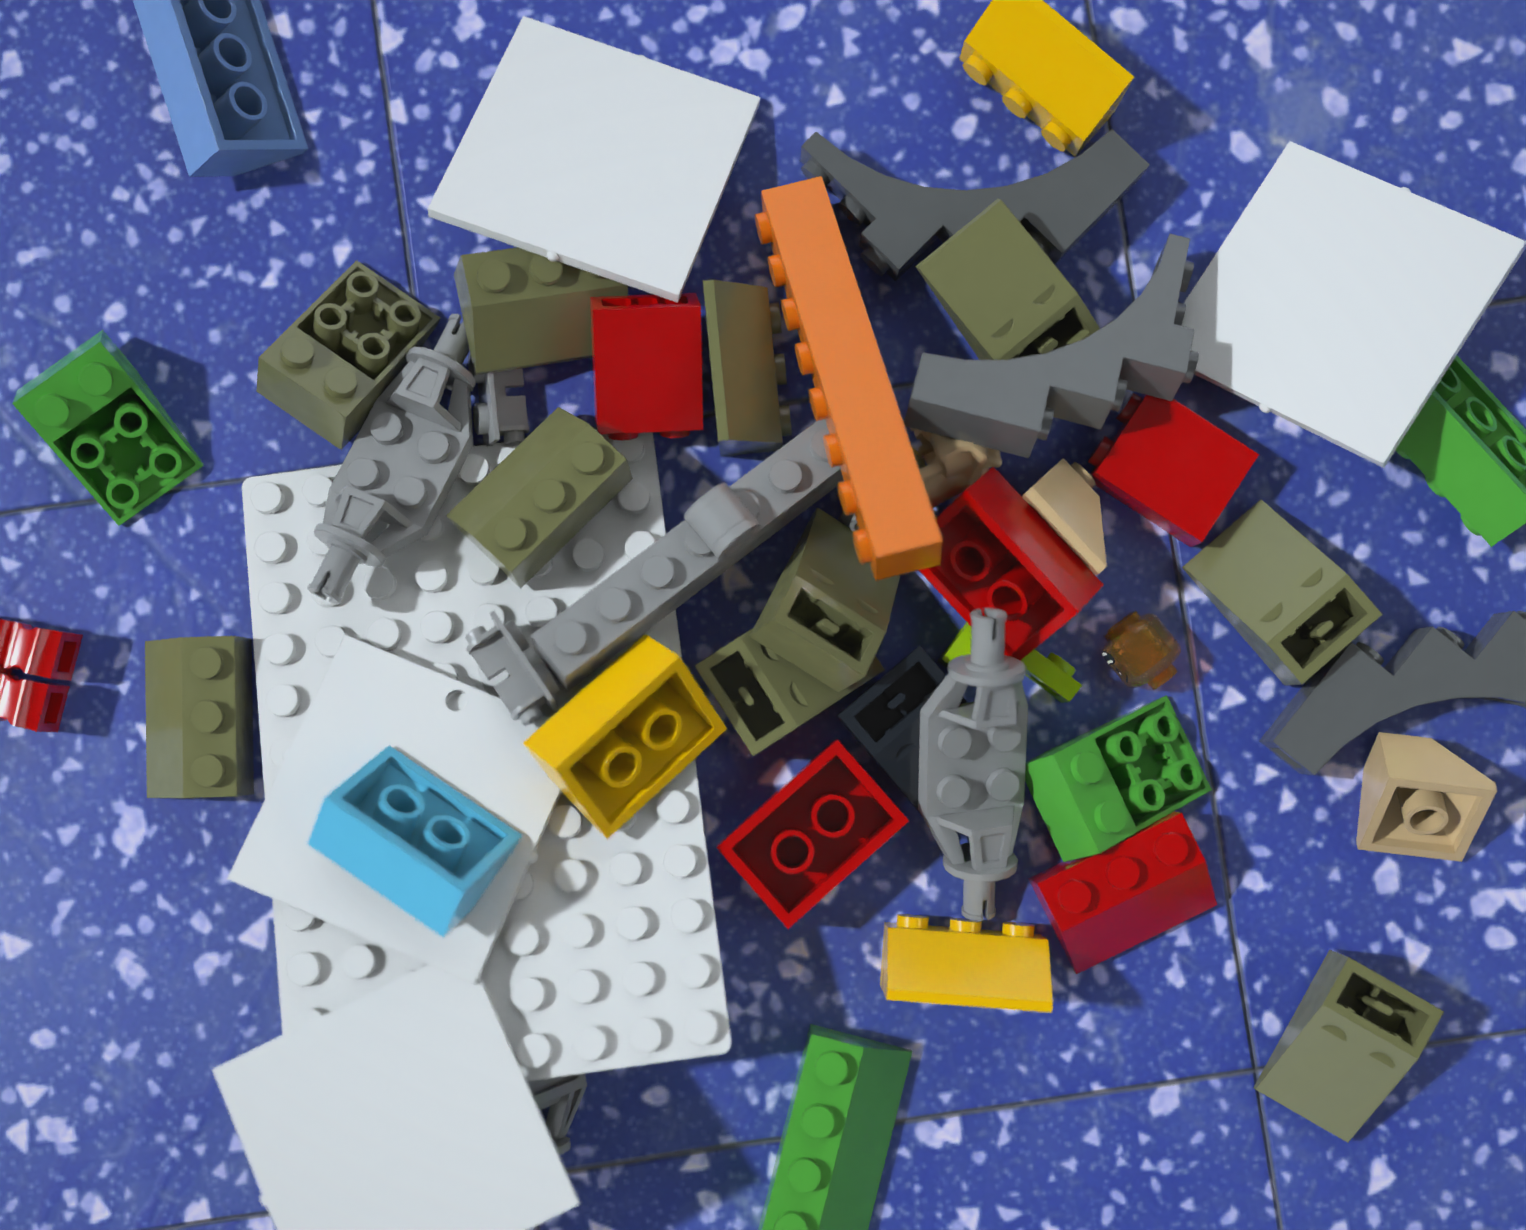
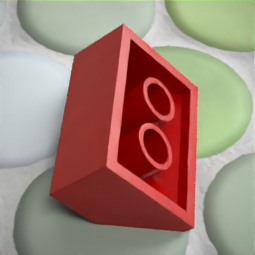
(1011, 561)
(1126, 892)

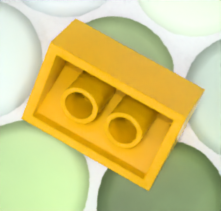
(1045, 70)
(626, 734)
(966, 964)

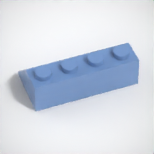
(221, 84)

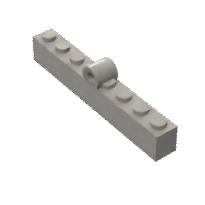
(710, 540)

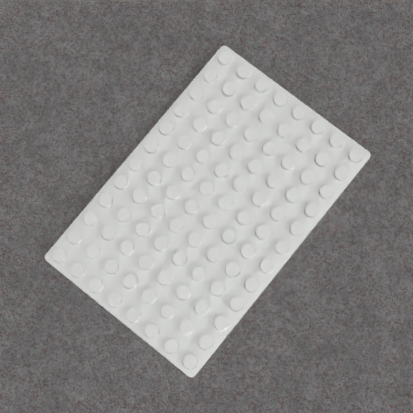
(607, 938)

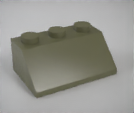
(526, 309)
(745, 368)
(541, 495)
(199, 717)

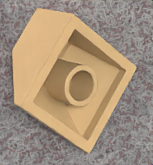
(1072, 511)
(1420, 799)

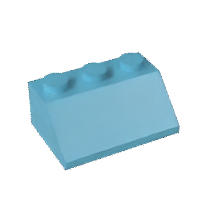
(413, 839)

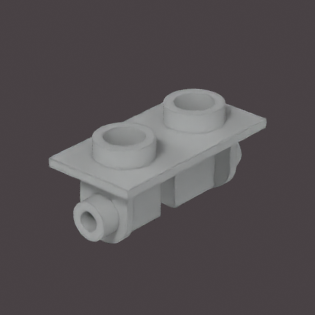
(497, 413)
(503, 650)

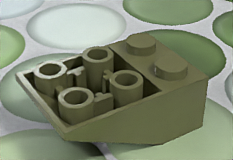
(1005, 289)
(343, 353)
(1281, 593)
(827, 606)
(765, 692)
(1347, 1046)

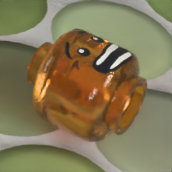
(1141, 650)

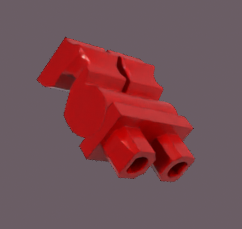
(39, 653)

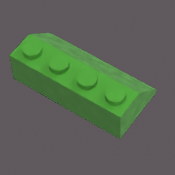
(1471, 453)
(835, 1133)

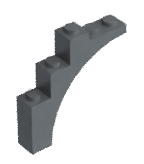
(909, 217)
(1015, 400)
(1428, 668)

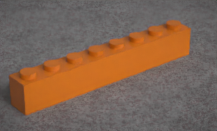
(849, 381)

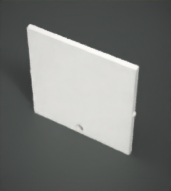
(596, 158)
(1343, 300)
(445, 728)
(397, 1117)

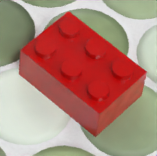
(812, 833)

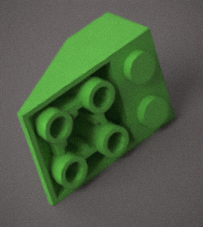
(108, 427)
(1115, 780)

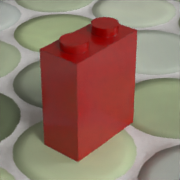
(647, 365)
(1171, 466)

